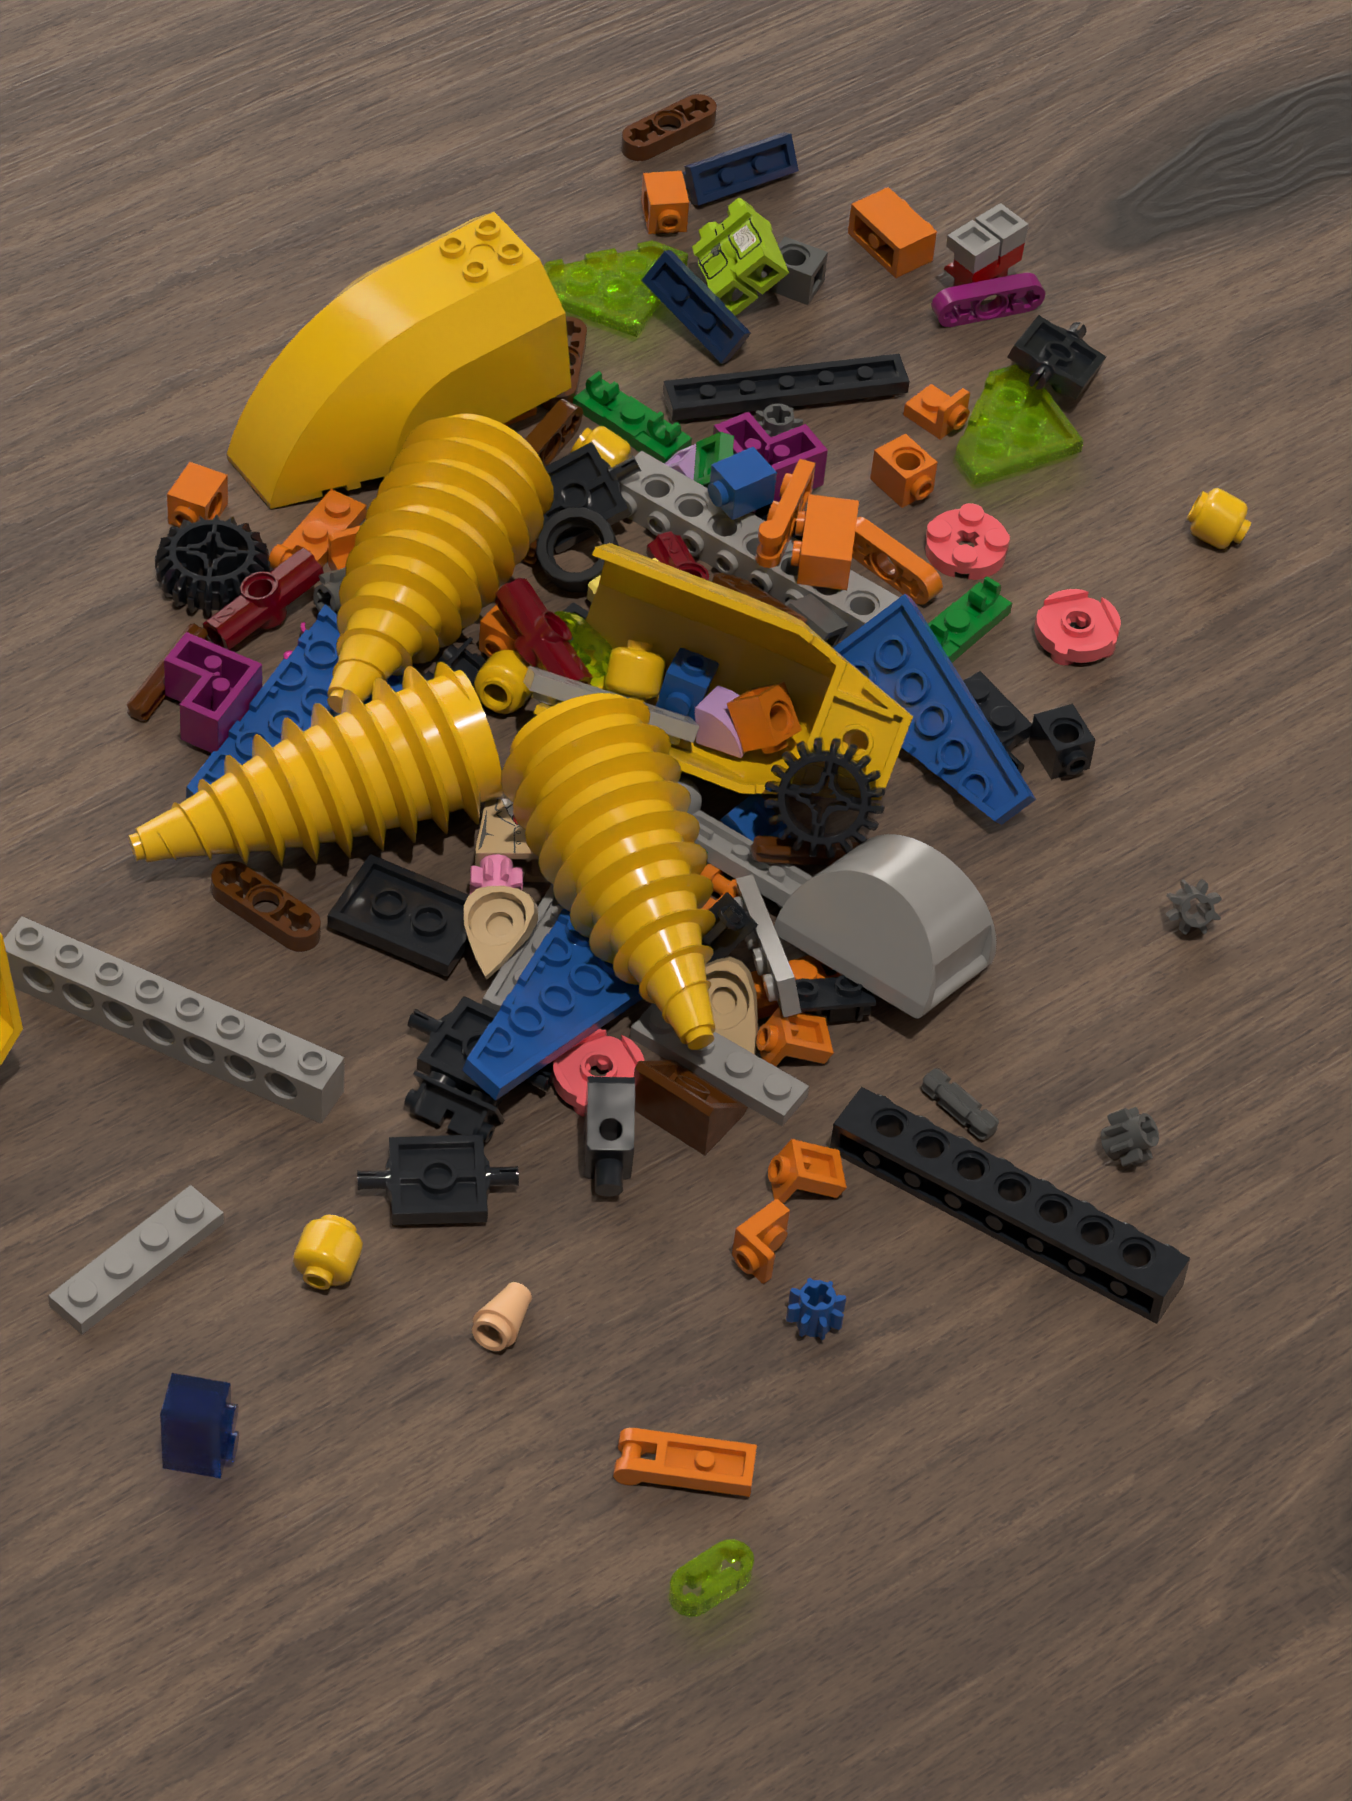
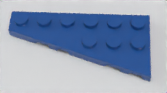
(287, 693)
(947, 725)
(552, 1008)

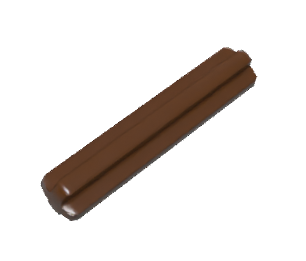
(153, 688)
(774, 850)

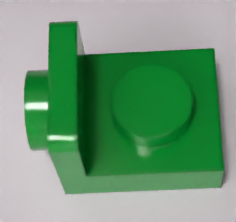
(709, 452)

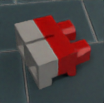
(986, 246)

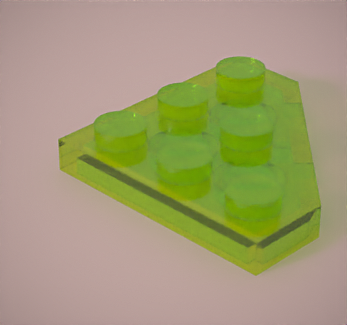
(609, 286)
(1014, 428)

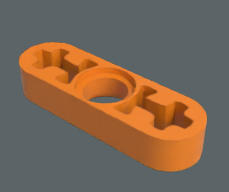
(908, 574)

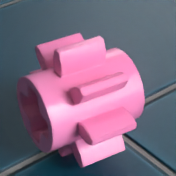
(495, 871)

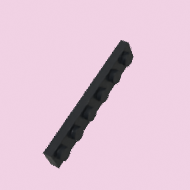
(785, 385)

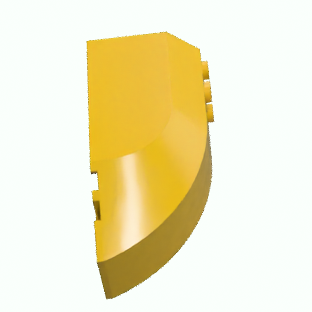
(410, 342)
(754, 649)

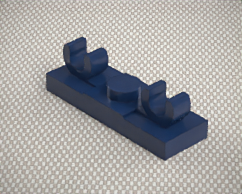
(741, 168)
(696, 306)

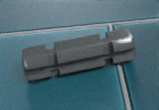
(960, 1104)

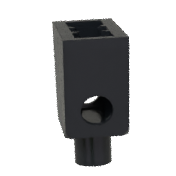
(609, 1132)

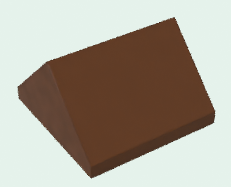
(684, 1104)

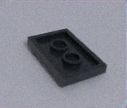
(403, 915)

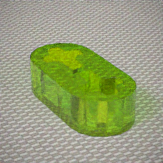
(587, 638)
(715, 1585)

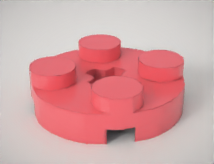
(969, 525)
(1072, 644)
(598, 1050)

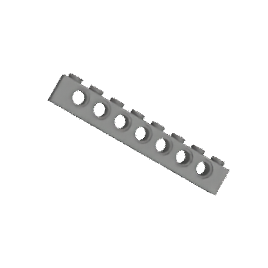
(673, 502)
(174, 1020)

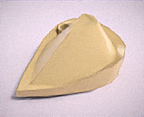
(498, 924)
(733, 1001)

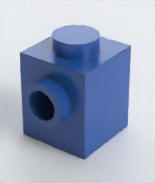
(742, 483)

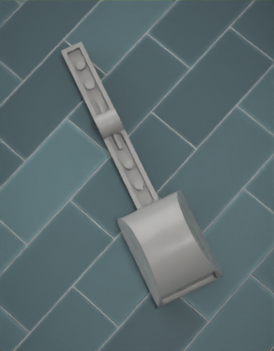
(878, 915)

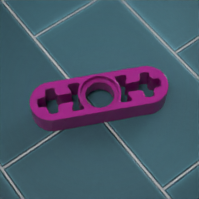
(1014, 296)

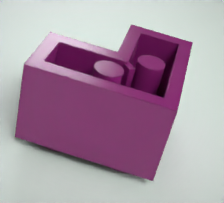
(780, 450)
(212, 689)

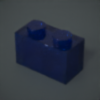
(198, 1425)

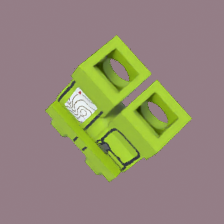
(736, 253)

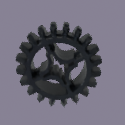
(187, 558)
(803, 792)

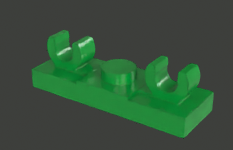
(630, 419)
(970, 618)

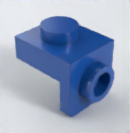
(686, 682)
(752, 818)

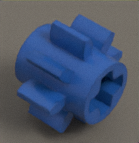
(816, 1308)

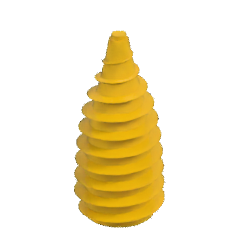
(435, 546)
(343, 777)
(620, 847)

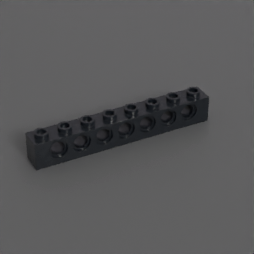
(937, 1169)

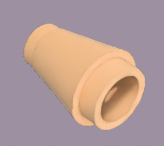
(502, 1317)

